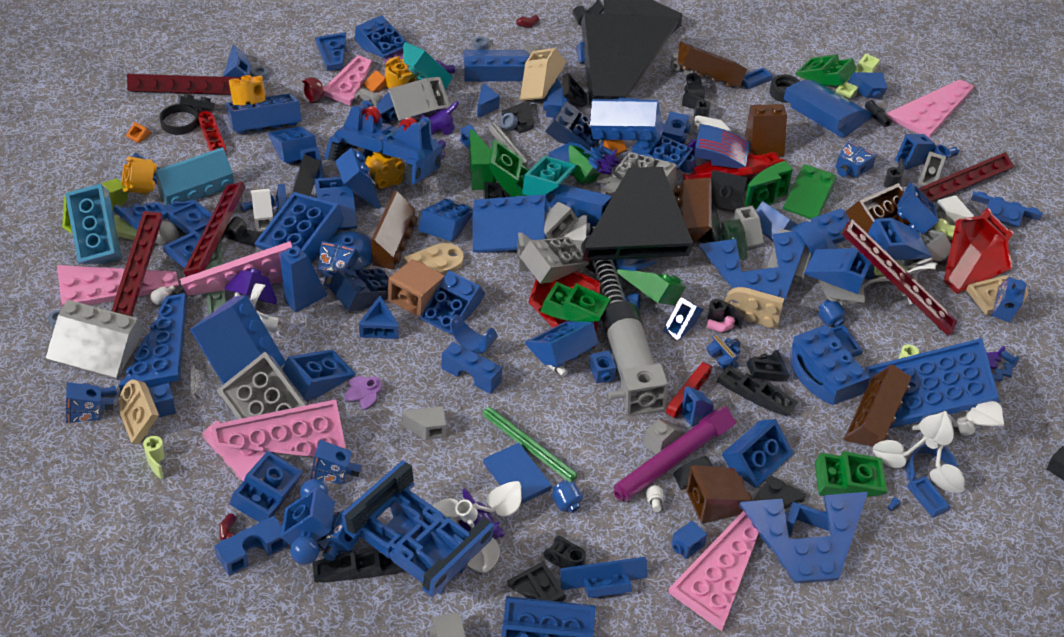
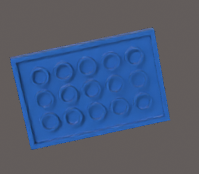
(943, 380)

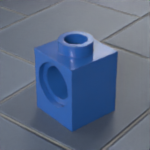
(602, 367)
(688, 539)

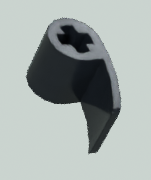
(579, 11)
(697, 103)
(894, 174)
(237, 231)
(720, 309)
(682, 474)

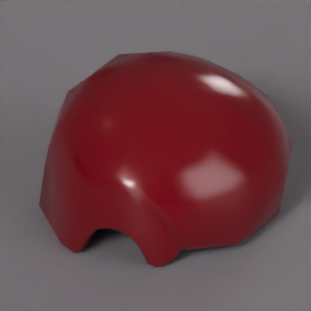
(313, 89)

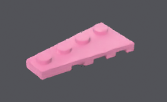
(348, 81)
(238, 459)

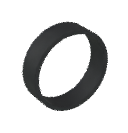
(179, 130)

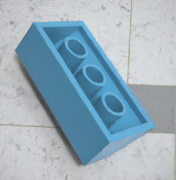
(195, 177)
(93, 225)

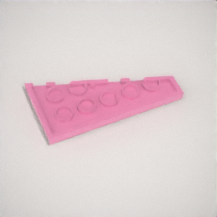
(284, 431)

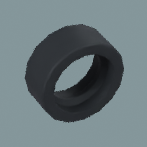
(781, 80)

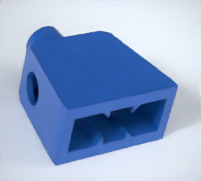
(915, 150)

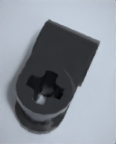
(694, 85)
(564, 553)

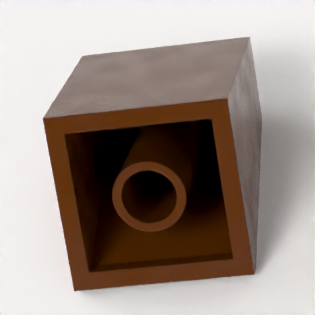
(766, 129)
(716, 492)

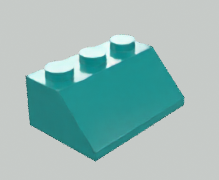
(424, 65)
(546, 175)

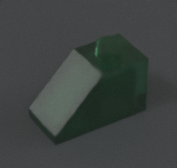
(734, 230)

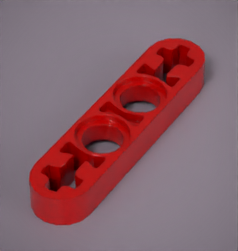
(213, 134)
(695, 381)

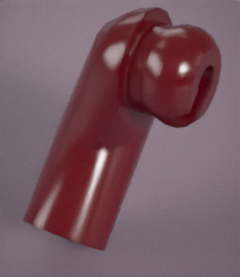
(527, 22)
(225, 525)

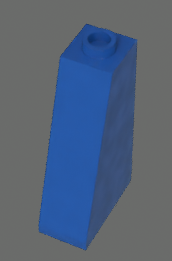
(582, 201)
(300, 280)

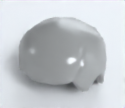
(167, 233)

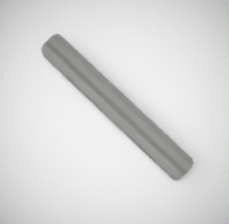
(503, 138)

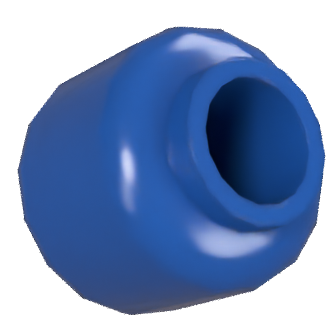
(831, 313)
(567, 496)

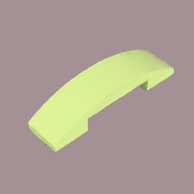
(866, 64)

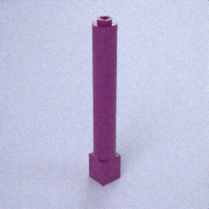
(709, 427)

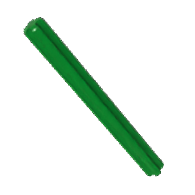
(530, 444)

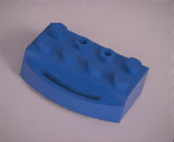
(829, 364)

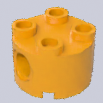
(397, 73)
(247, 90)
(385, 169)
(138, 175)

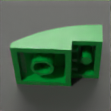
(827, 70)
(507, 169)
(769, 185)
(574, 304)
(849, 474)

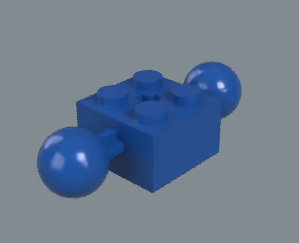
(308, 521)

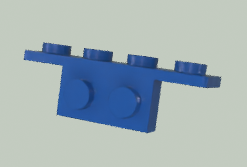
(1006, 212)
(604, 577)

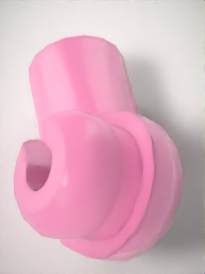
(721, 327)

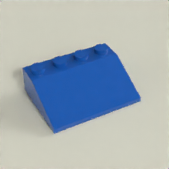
(494, 65)
(271, 112)
(501, 219)
(304, 222)
(234, 338)

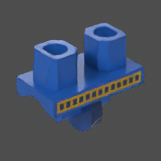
(726, 349)

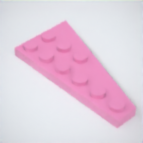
(931, 111)
(217, 278)
(101, 285)
(715, 576)

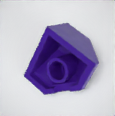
(245, 281)

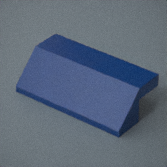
(547, 618)

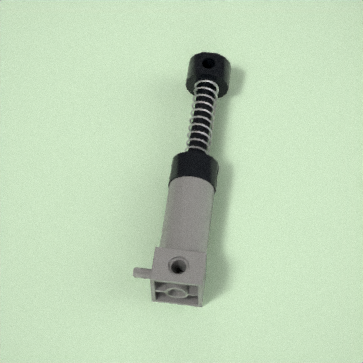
(642, 380)

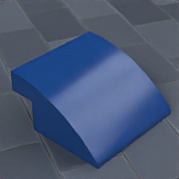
(826, 107)

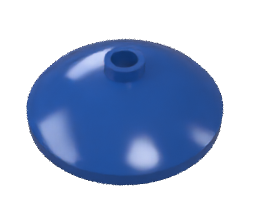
(356, 240)

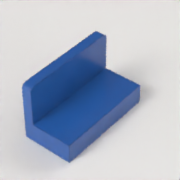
(634, 264)

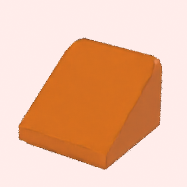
(375, 82)
(138, 133)
(615, 144)

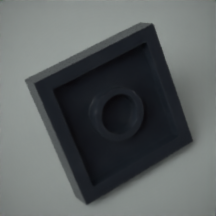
(727, 190)

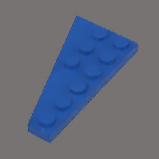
(161, 350)

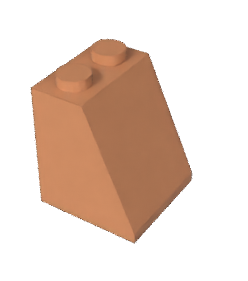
(413, 286)

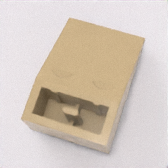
(541, 73)

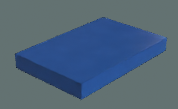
(516, 465)

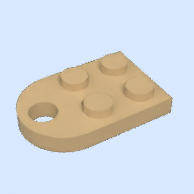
(438, 257)
(985, 293)
(757, 306)
(137, 410)

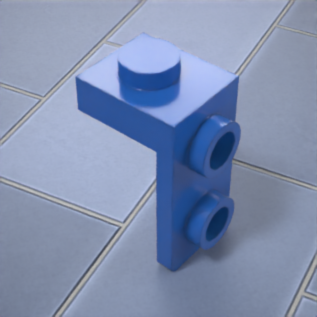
(807, 515)

